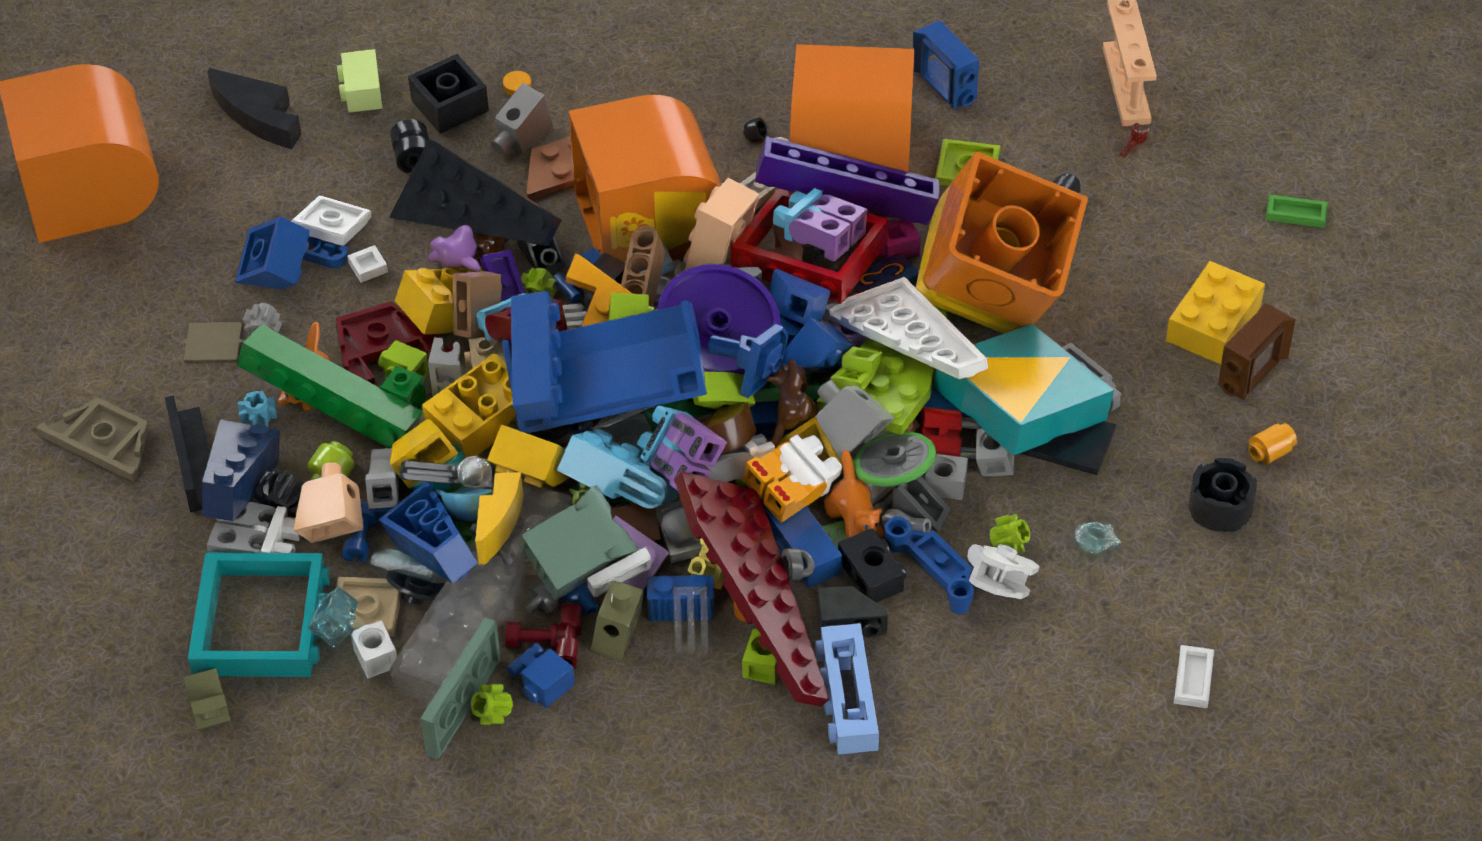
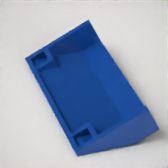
(624, 366)

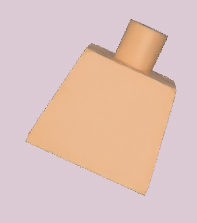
(328, 506)

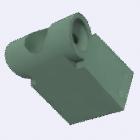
(576, 544)

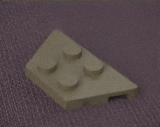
(101, 436)

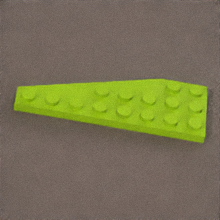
(898, 384)

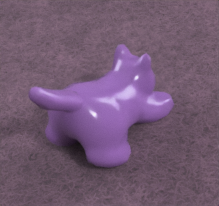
(456, 250)

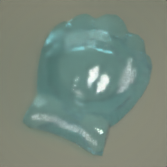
(1096, 537)

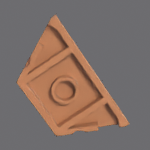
(550, 168)

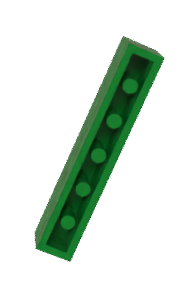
(327, 386)

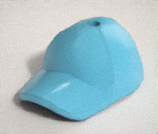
(463, 502)

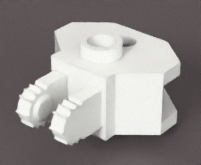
(1000, 570)

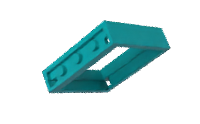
(256, 662)

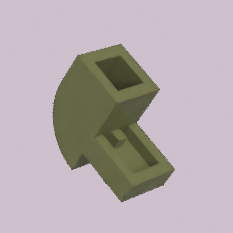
(206, 698)

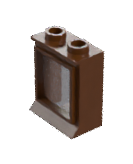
(1255, 351)

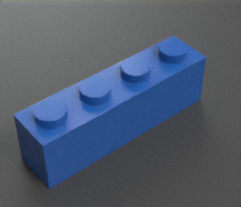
(535, 356)
(806, 534)

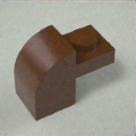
(732, 424)

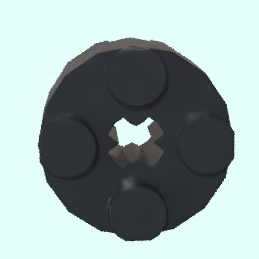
(1222, 495)

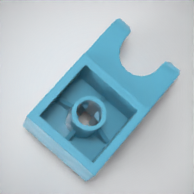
(615, 469)

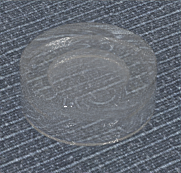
(474, 472)

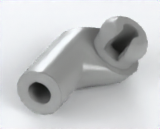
(917, 524)

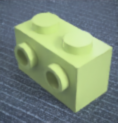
(360, 81)

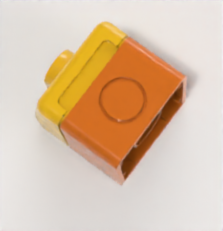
(1000, 245)

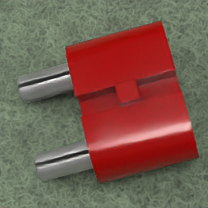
(943, 429)

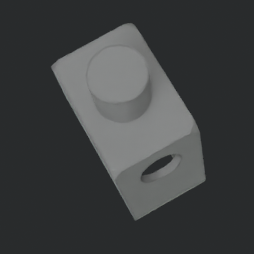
(522, 120)
(850, 417)

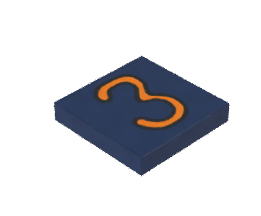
(886, 271)

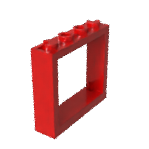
(746, 254)

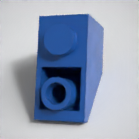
(797, 297)

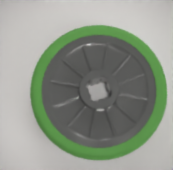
(894, 459)

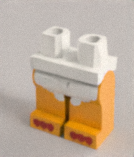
(792, 476)

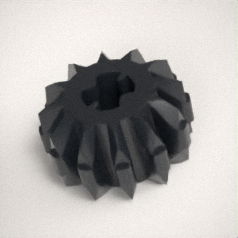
(280, 490)

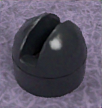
(753, 128)

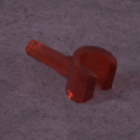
(1136, 137)

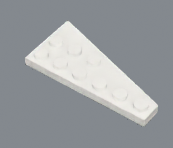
(909, 324)

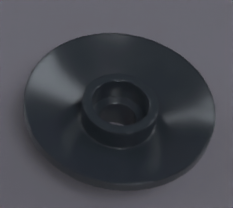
(414, 588)

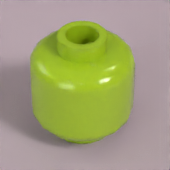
(331, 453)

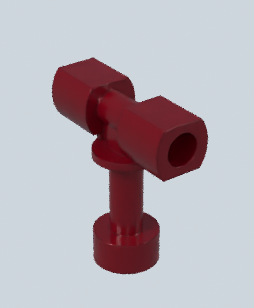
(561, 636)

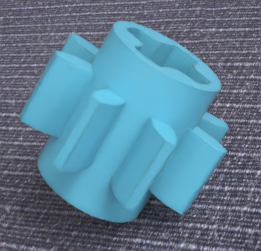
(257, 409)

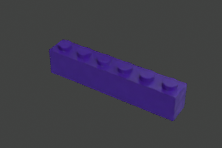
(849, 179)

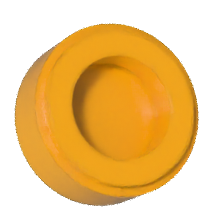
(513, 80)

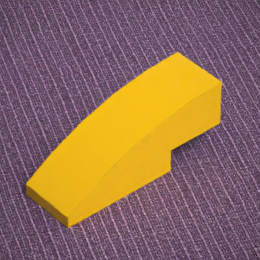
(498, 514)

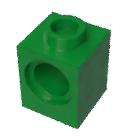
(406, 386)

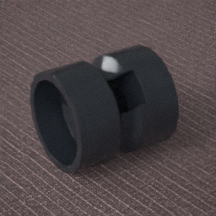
(408, 143)

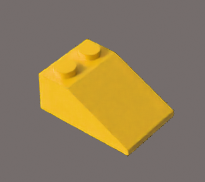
(529, 455)

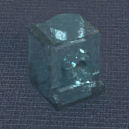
(334, 617)

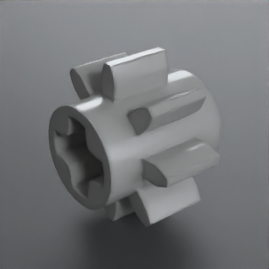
(261, 314)

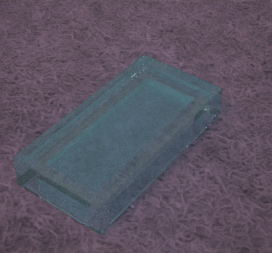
(403, 564)

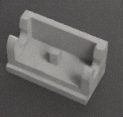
(443, 366)

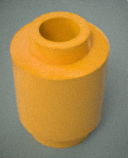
(1272, 443)

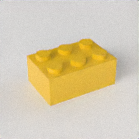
(1214, 311)

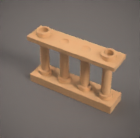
(1129, 62)

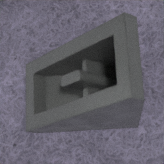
(920, 501)

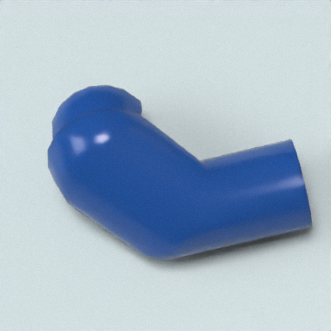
(583, 597)

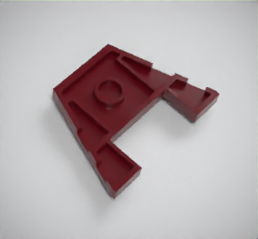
(371, 331)

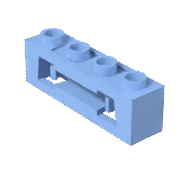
(835, 651)

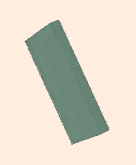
(455, 694)

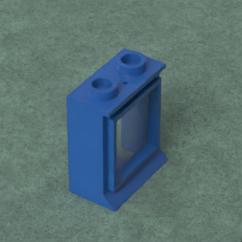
(946, 64)

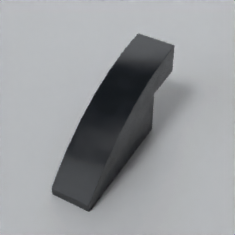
(256, 106)

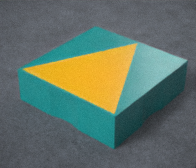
(1028, 391)

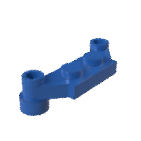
(936, 559)

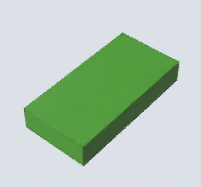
(1296, 211)

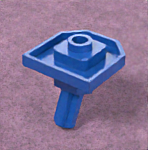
(757, 356)

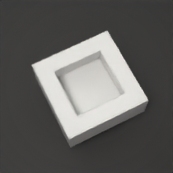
(367, 263)

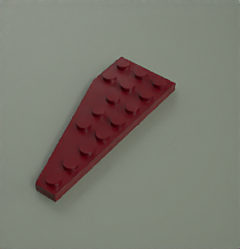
(744, 548)

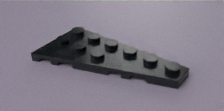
(455, 193)

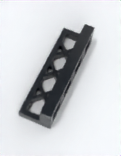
(190, 448)

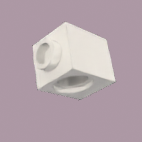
(374, 648)

